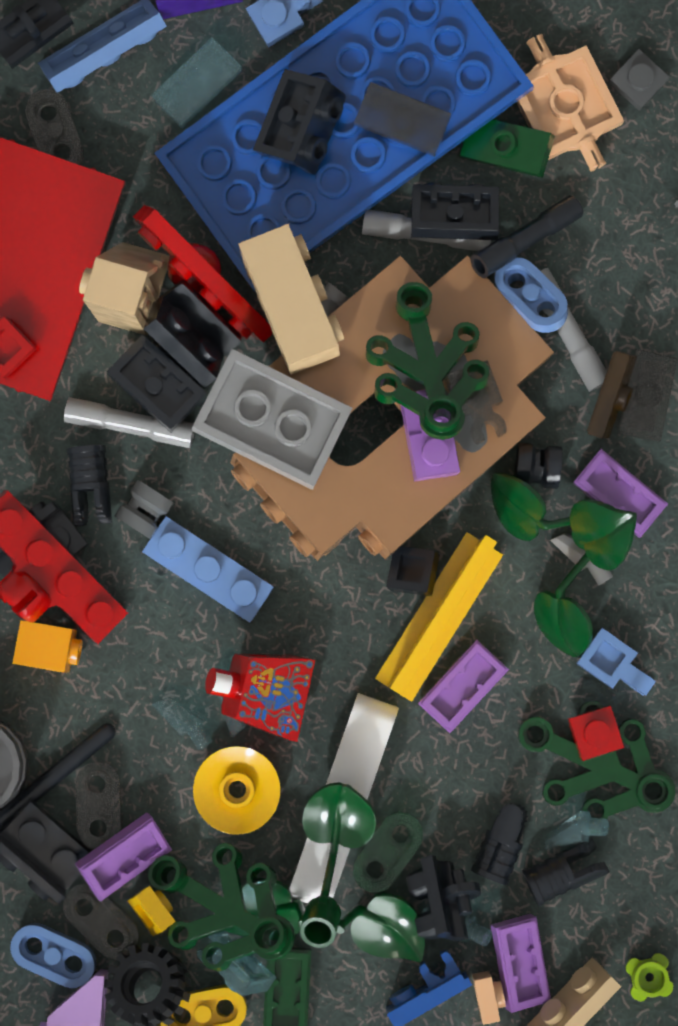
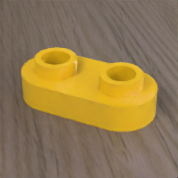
(204, 1009)

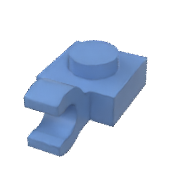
(278, 17)
(611, 660)

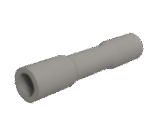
(399, 227)
(581, 352)
(103, 417)

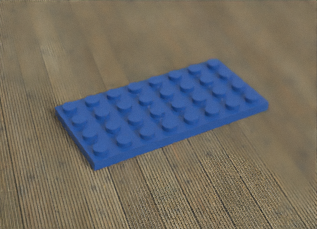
(415, 47)

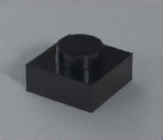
(413, 571)

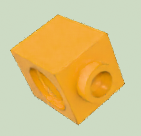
(47, 647)

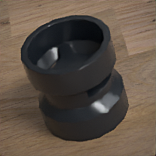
(539, 465)

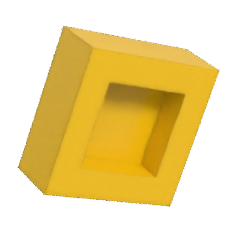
(152, 909)

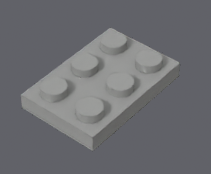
(271, 419)

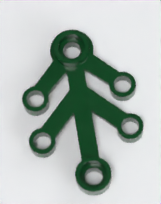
(428, 369)
(604, 769)
(228, 910)

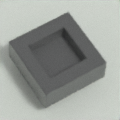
(639, 80)

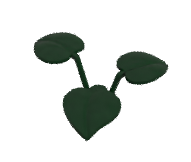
(596, 528)
(385, 927)

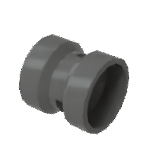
(150, 501)

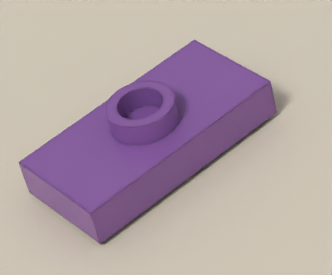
(614, 485)
(463, 686)
(123, 856)
(520, 962)

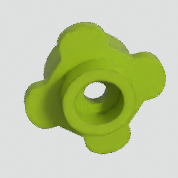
(658, 986)

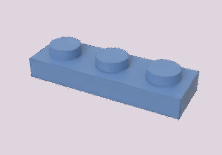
(102, 45)
(208, 569)

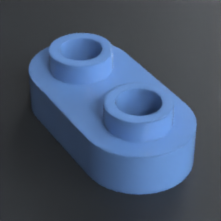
(533, 296)
(52, 959)

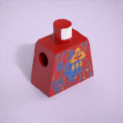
(264, 691)

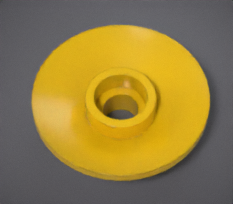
(221, 808)

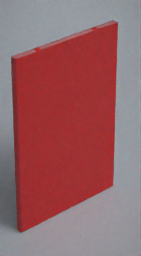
(50, 231)

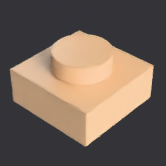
(489, 997)

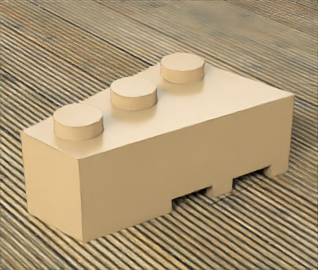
(124, 285)
(291, 298)

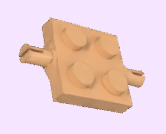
(569, 101)

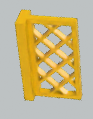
(439, 615)

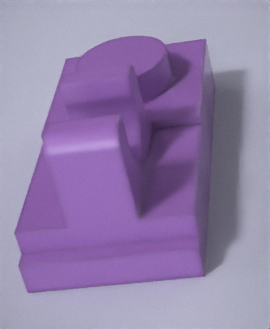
(428, 456)

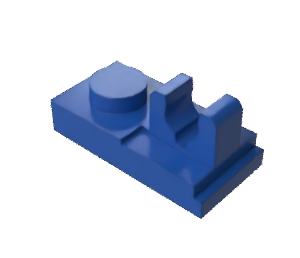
(411, 1003)

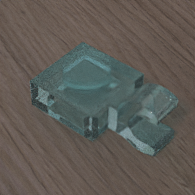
(244, 974)

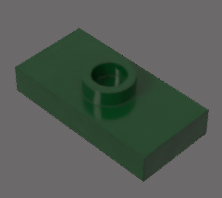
(510, 147)
(289, 994)

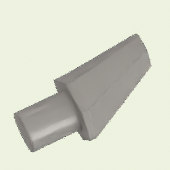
(574, 553)

